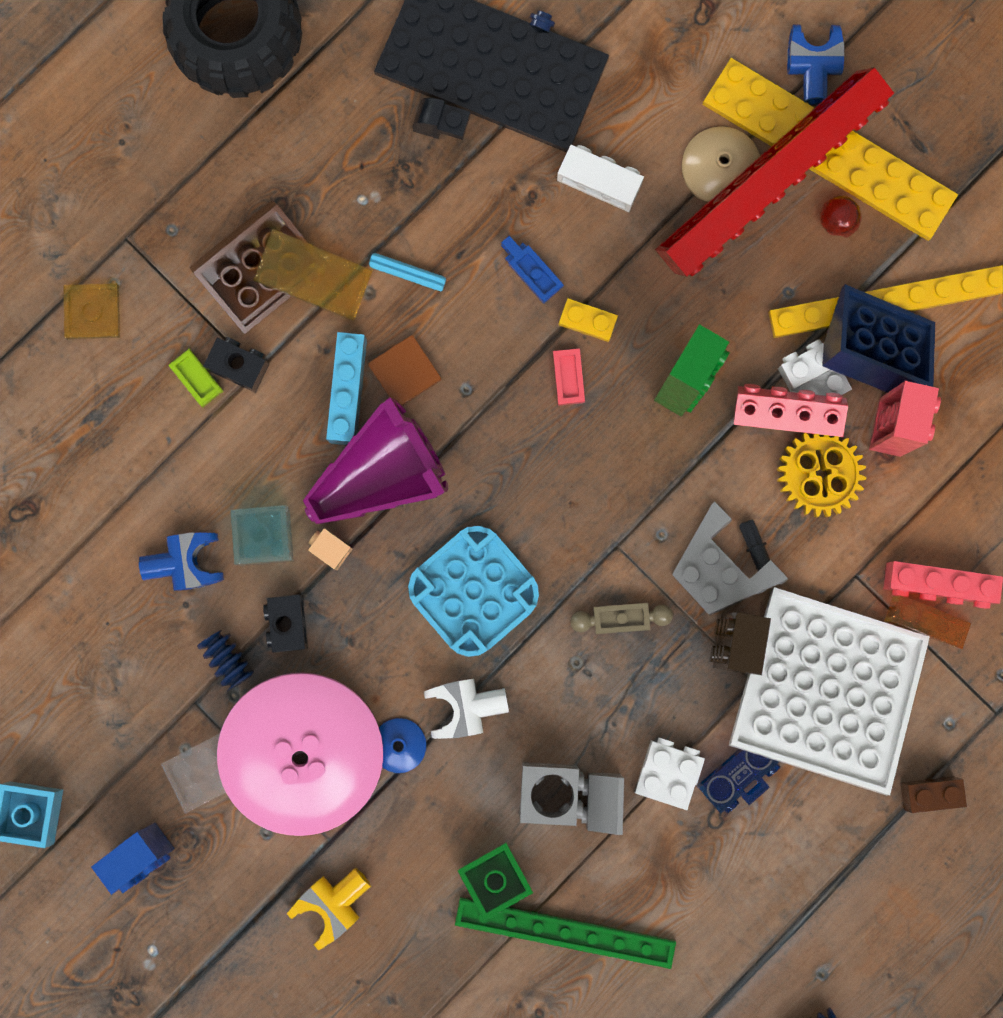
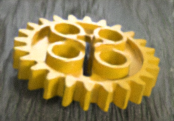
(796, 476)

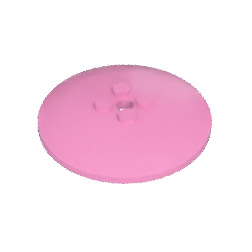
(308, 716)

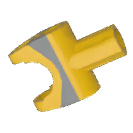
(333, 904)

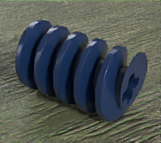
(225, 660)

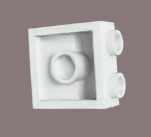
(807, 372)
(669, 773)

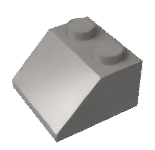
(604, 803)

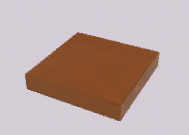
(404, 371)

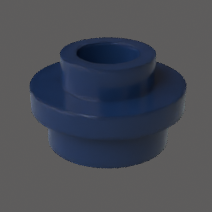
(541, 20)

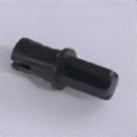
(754, 544)

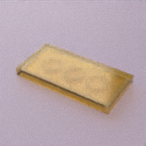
(312, 275)

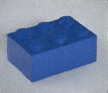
(134, 859)

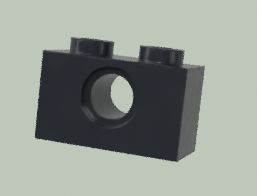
(221, 358)
(296, 636)

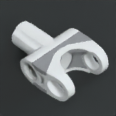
(467, 707)

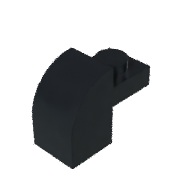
(436, 117)

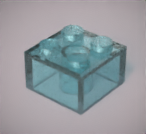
(262, 535)

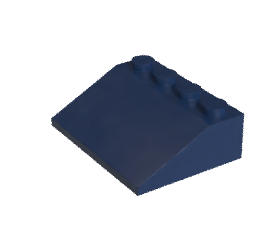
(879, 342)

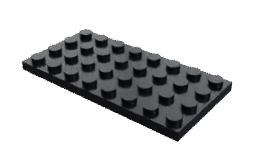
(493, 67)

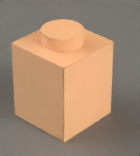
(329, 548)

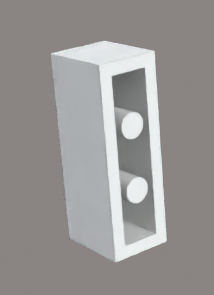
(600, 177)

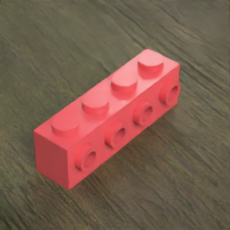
(790, 410)
(943, 583)

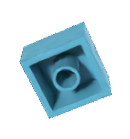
(29, 814)

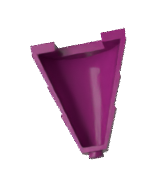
(378, 469)

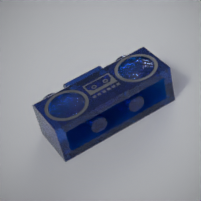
(731, 778)

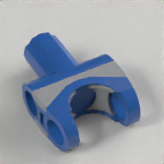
(815, 62)
(181, 562)

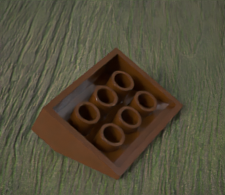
(232, 264)

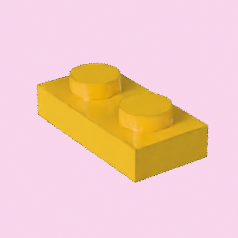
(588, 320)

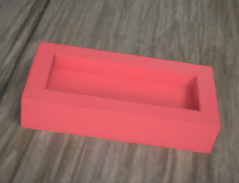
(568, 377)

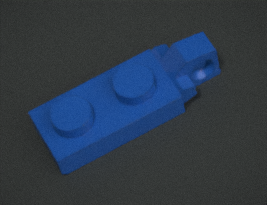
(531, 270)

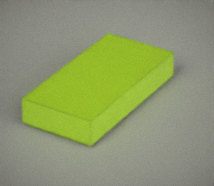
(195, 378)

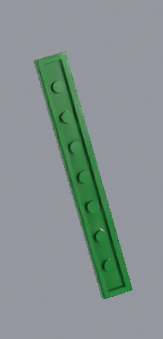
(570, 934)

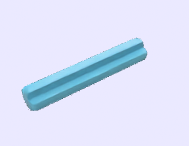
(407, 272)

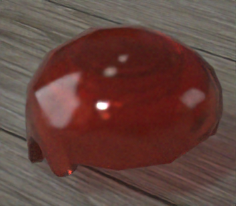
(841, 216)

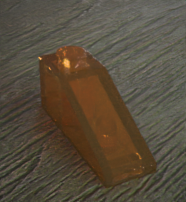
(927, 621)

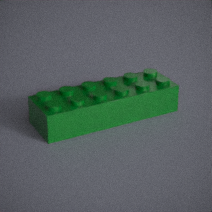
(693, 371)

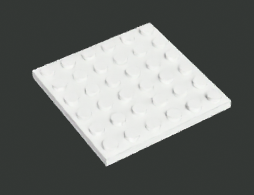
(831, 692)

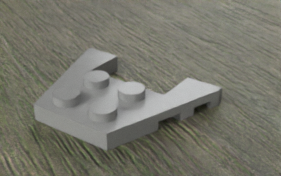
(712, 575)

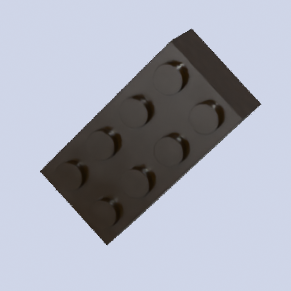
(740, 643)

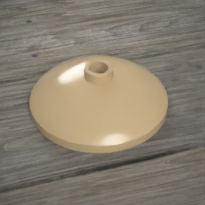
(701, 164)

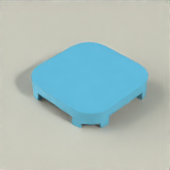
(473, 591)

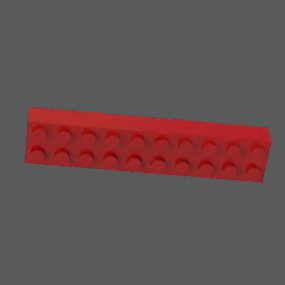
(775, 171)

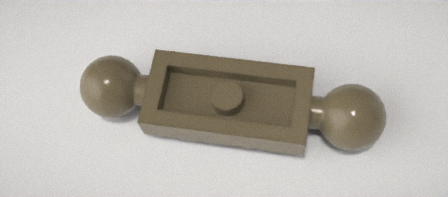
(621, 618)

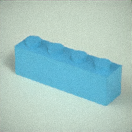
(346, 388)

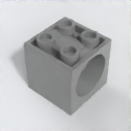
(532, 812)

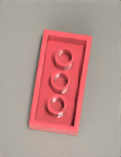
(905, 419)

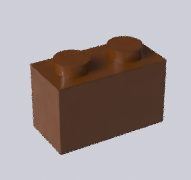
(933, 794)

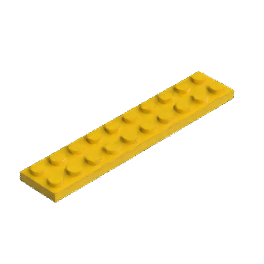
(855, 166)

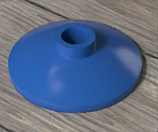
(412, 739)

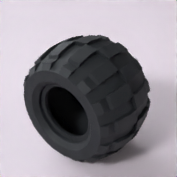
(236, 66)

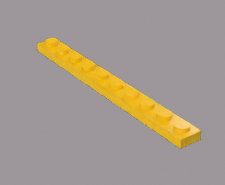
(908, 296)

